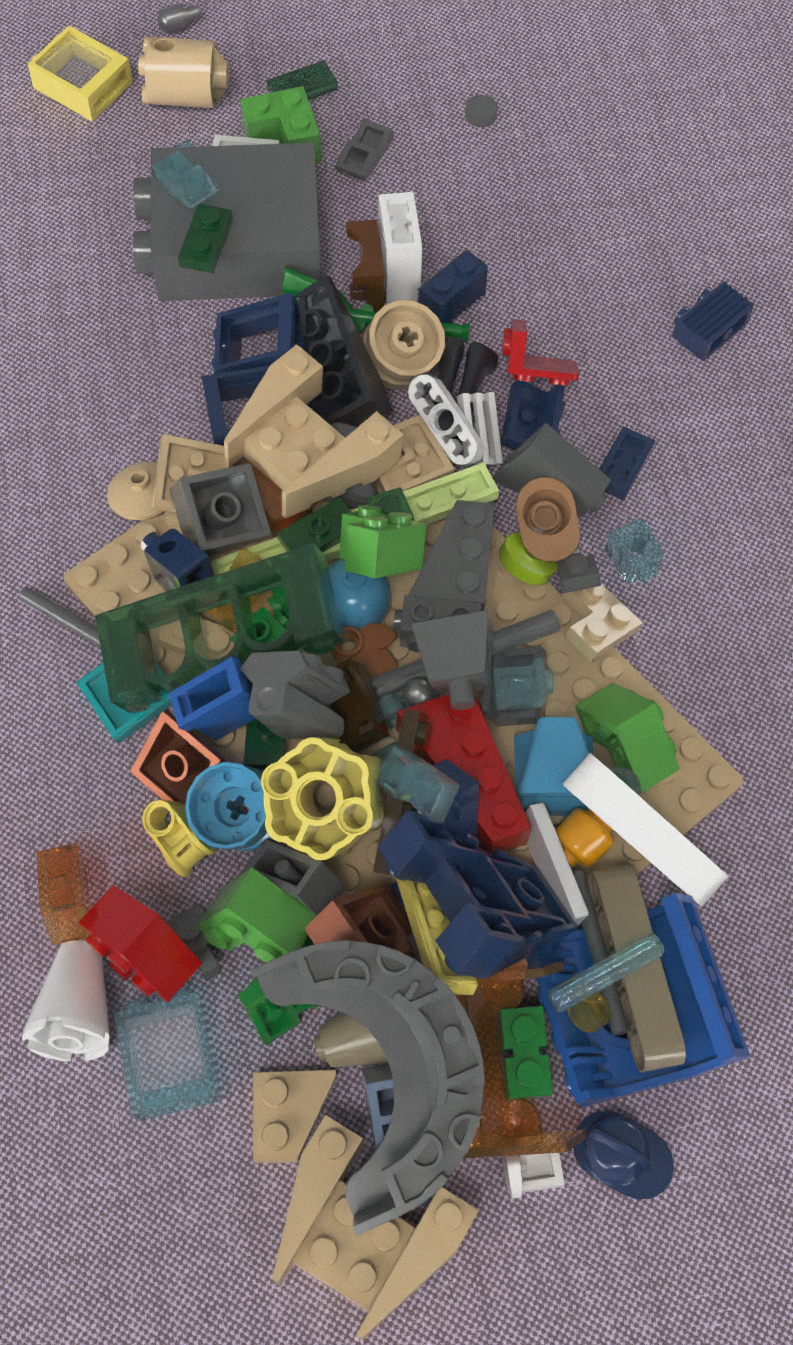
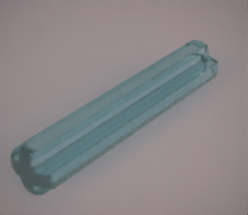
(605, 972)

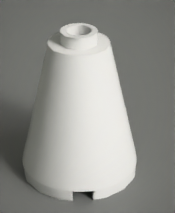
(71, 1007)

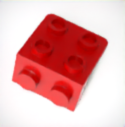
(528, 367)

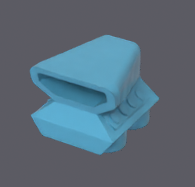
(546, 760)

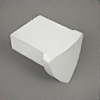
(532, 1173)

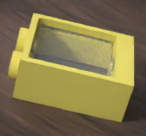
(80, 73)

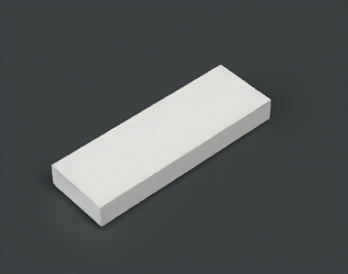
(553, 862)

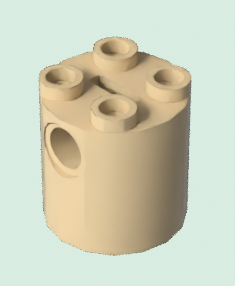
(182, 72)

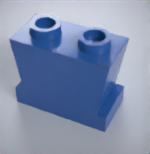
(214, 700)

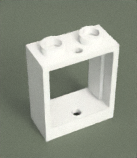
(400, 246)

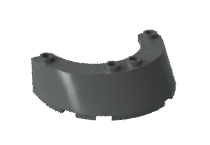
(430, 1057)

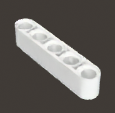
(645, 829)

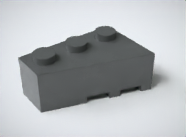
(459, 557)

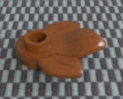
(369, 649)

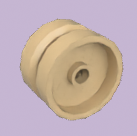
(404, 342)

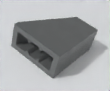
(554, 457)

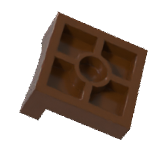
(370, 271)

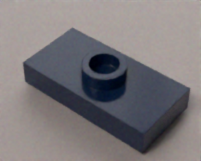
(625, 461)

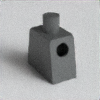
(457, 654)

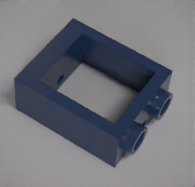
(247, 320)
(228, 387)

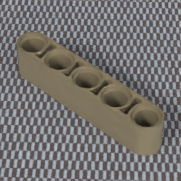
(644, 994)

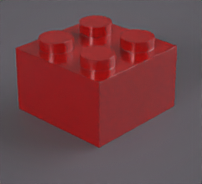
(138, 944)

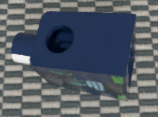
(175, 557)

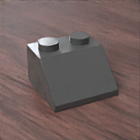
(220, 509)

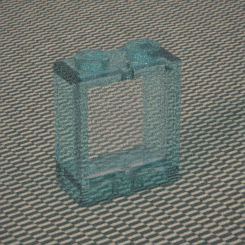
(167, 1056)

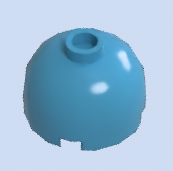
(359, 597)

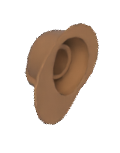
(548, 519)

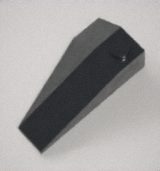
(349, 379)

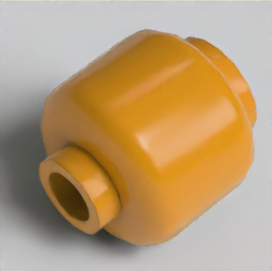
(584, 837)

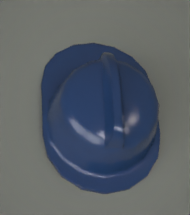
(624, 1155)

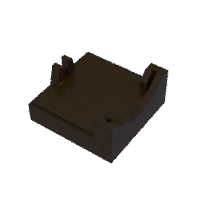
(359, 709)

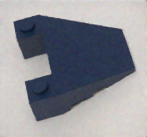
(493, 901)

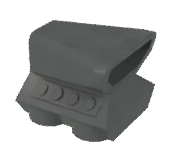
(294, 694)

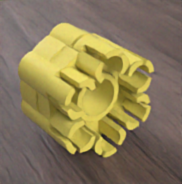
(290, 804)

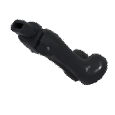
(479, 361)

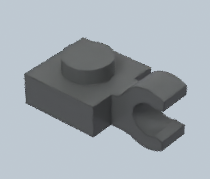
(578, 572)
(185, 927)

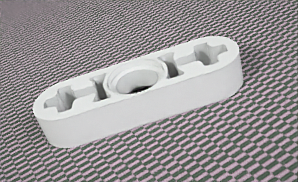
(460, 427)

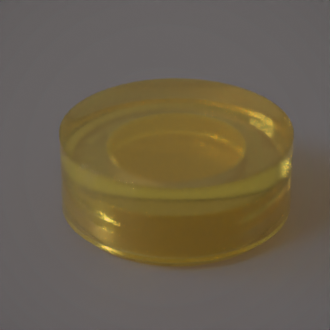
(590, 1013)

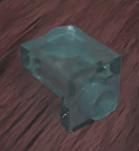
(521, 686)

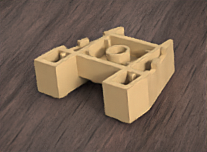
(298, 445)
(379, 1265)

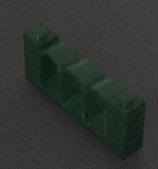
(127, 640)

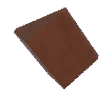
(173, 759)

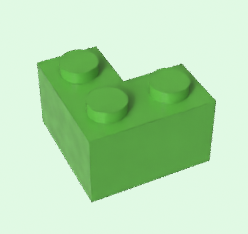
(281, 117)
(381, 543)
(631, 732)
(256, 913)

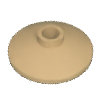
(132, 492)

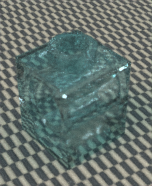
(639, 539)

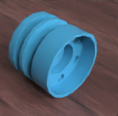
(215, 805)

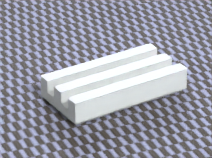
(485, 426)

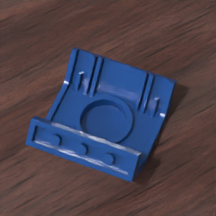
(601, 1064)

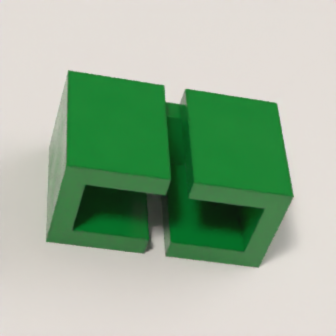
(527, 1072)

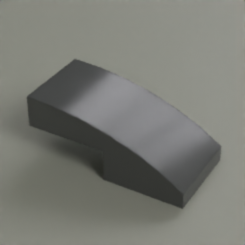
(365, 150)

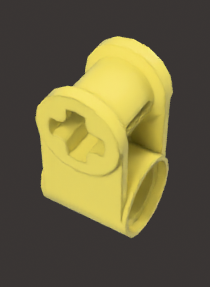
(177, 841)

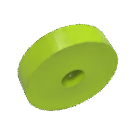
(523, 564)

